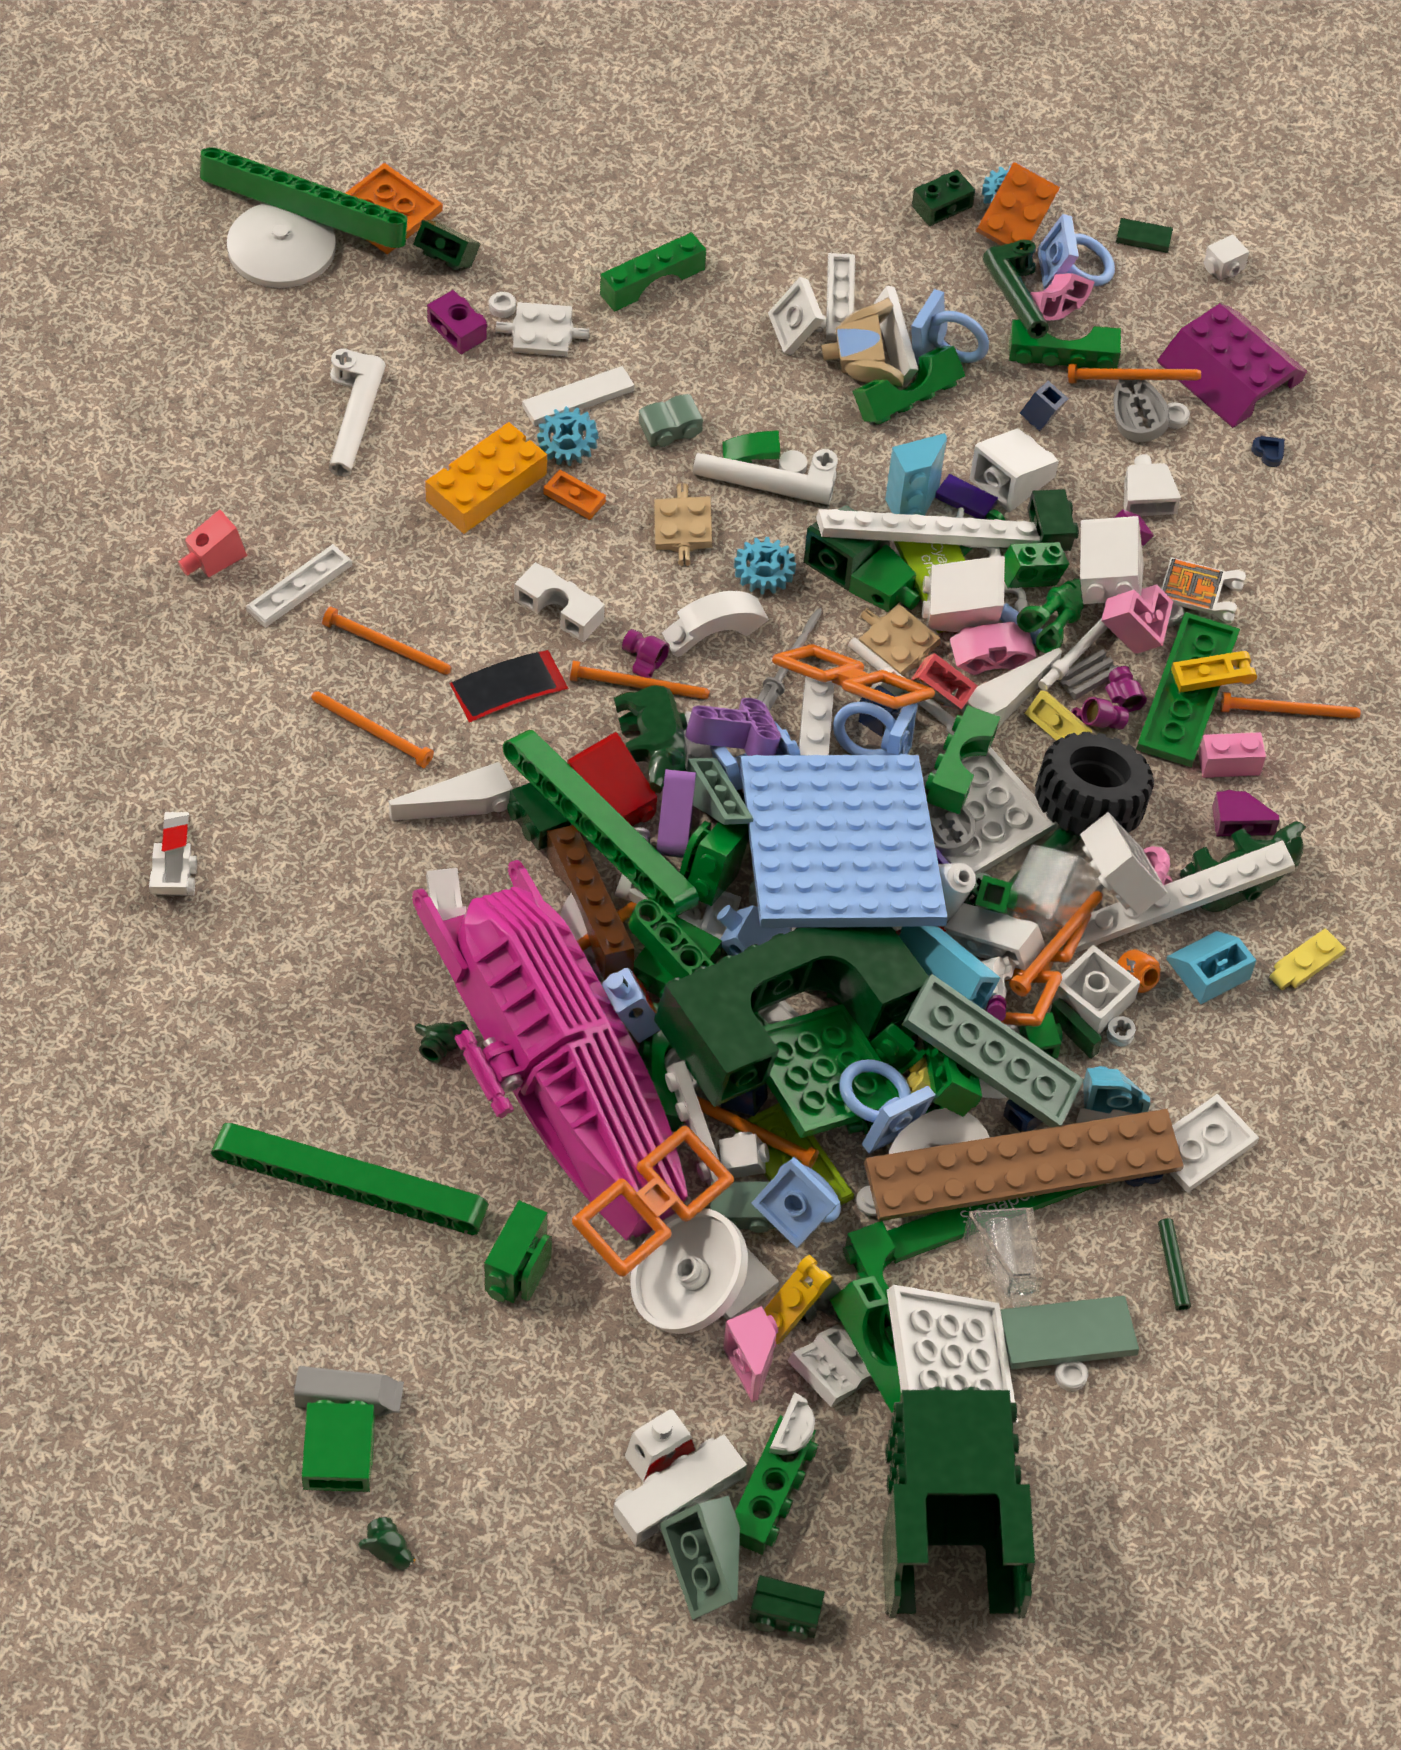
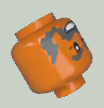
(1142, 967)

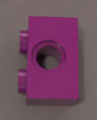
(457, 322)

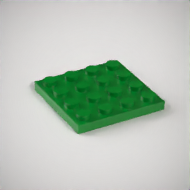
(810, 1065)

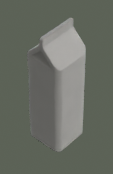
(348, 1386)

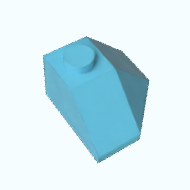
(1110, 1090)

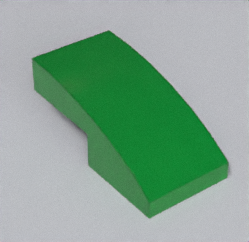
(752, 446)

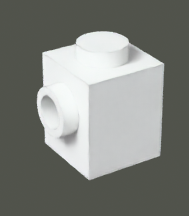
(1226, 257)
(744, 1154)

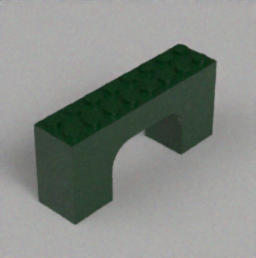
(713, 1009)

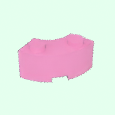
(1063, 295)
(992, 647)

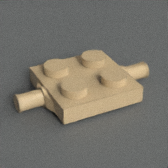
(683, 524)
(899, 638)

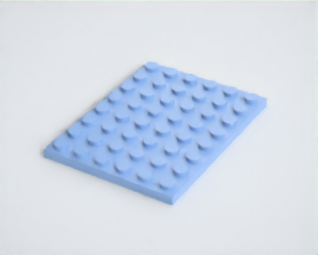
(842, 841)

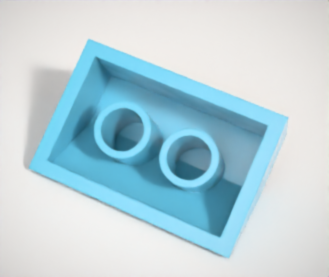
(915, 475)

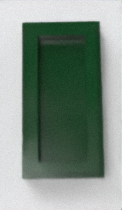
(1144, 235)
(1076, 1028)

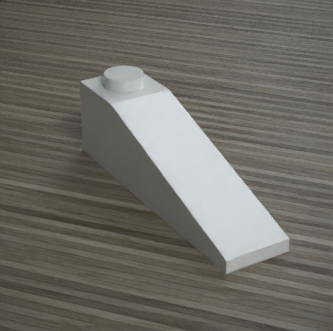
(1007, 692)
(463, 795)

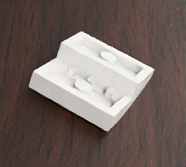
(831, 1365)

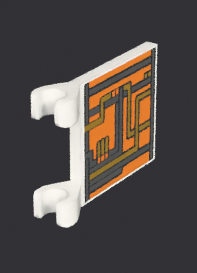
(1200, 587)

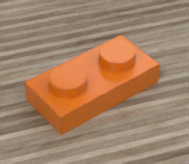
(574, 494)

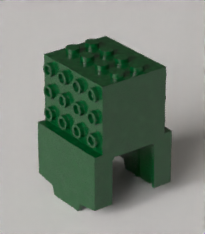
(957, 1487)

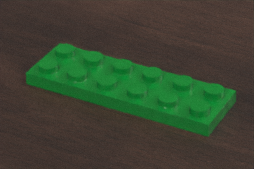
(1180, 718)

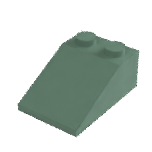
(705, 1554)

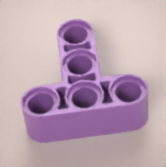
(745, 728)
(676, 813)

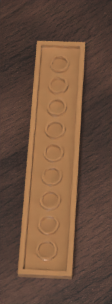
(1022, 1164)

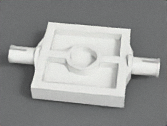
(542, 329)

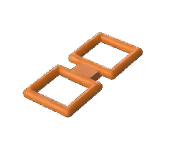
(852, 677)
(1053, 980)
(652, 1200)

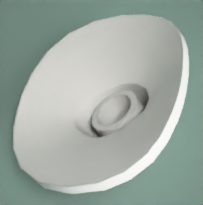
(938, 1129)

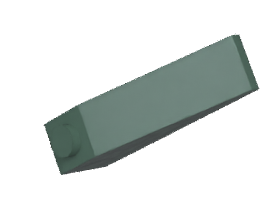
(716, 793)

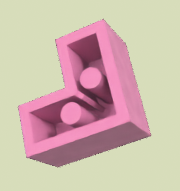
(1139, 619)

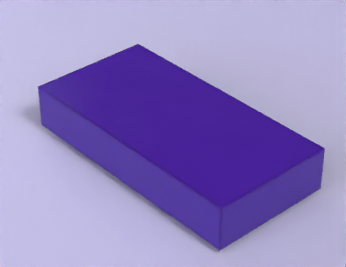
(965, 495)

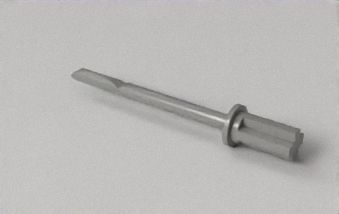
(773, 686)

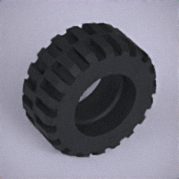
(1093, 776)

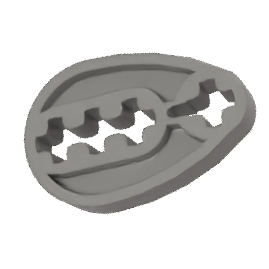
(1126, 412)
(962, 828)

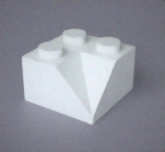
(1097, 988)

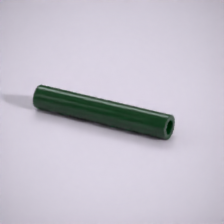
(1174, 1264)

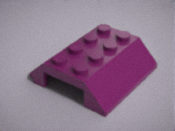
(1234, 362)

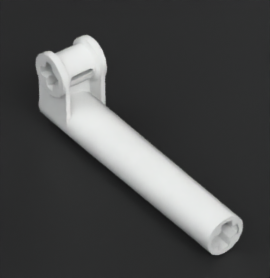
(364, 375)
(814, 487)

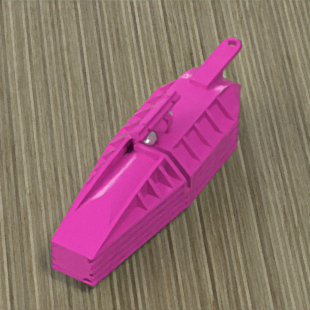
(553, 1042)

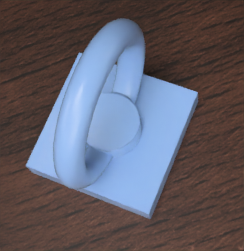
(1059, 252)
(931, 327)
(896, 737)
(895, 1113)
(798, 1201)

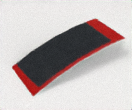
(507, 684)

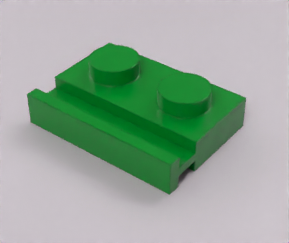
(896, 1048)

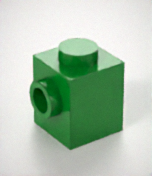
(997, 895)
(1046, 1036)

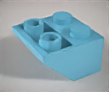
(1213, 965)

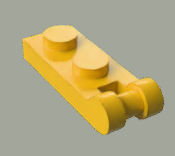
(1213, 671)
(797, 1296)

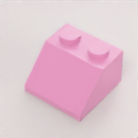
(750, 1348)

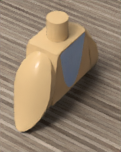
(861, 345)

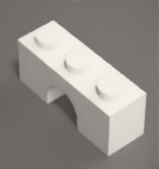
(543, 587)

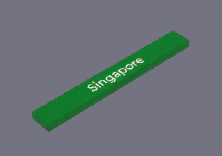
(950, 1225)

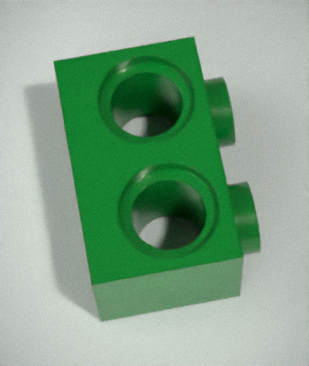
(1034, 565)

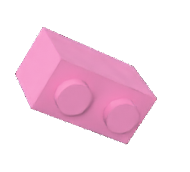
(1232, 755)

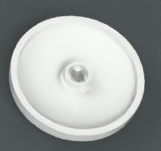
(279, 247)
(691, 1274)

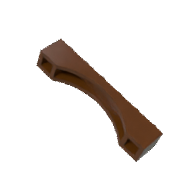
(604, 927)

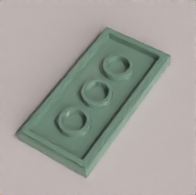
(1068, 1332)

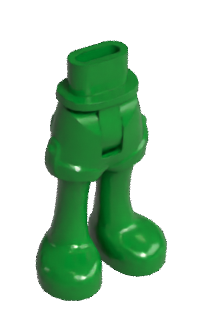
(1066, 601)

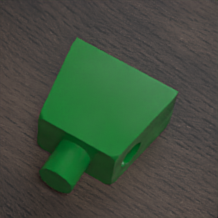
(885, 581)

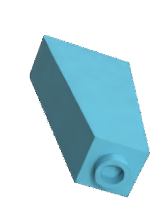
(950, 962)

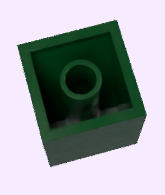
(836, 556)

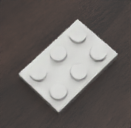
(1210, 1141)

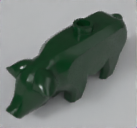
(660, 728)
(1243, 845)

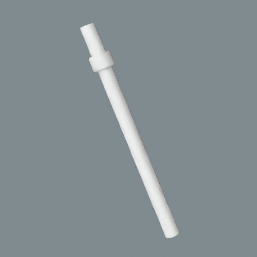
(879, 664)
(1061, 666)

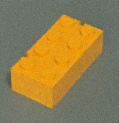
(486, 477)

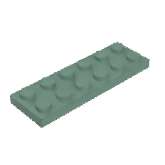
(993, 1052)

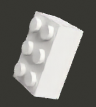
(1122, 864)

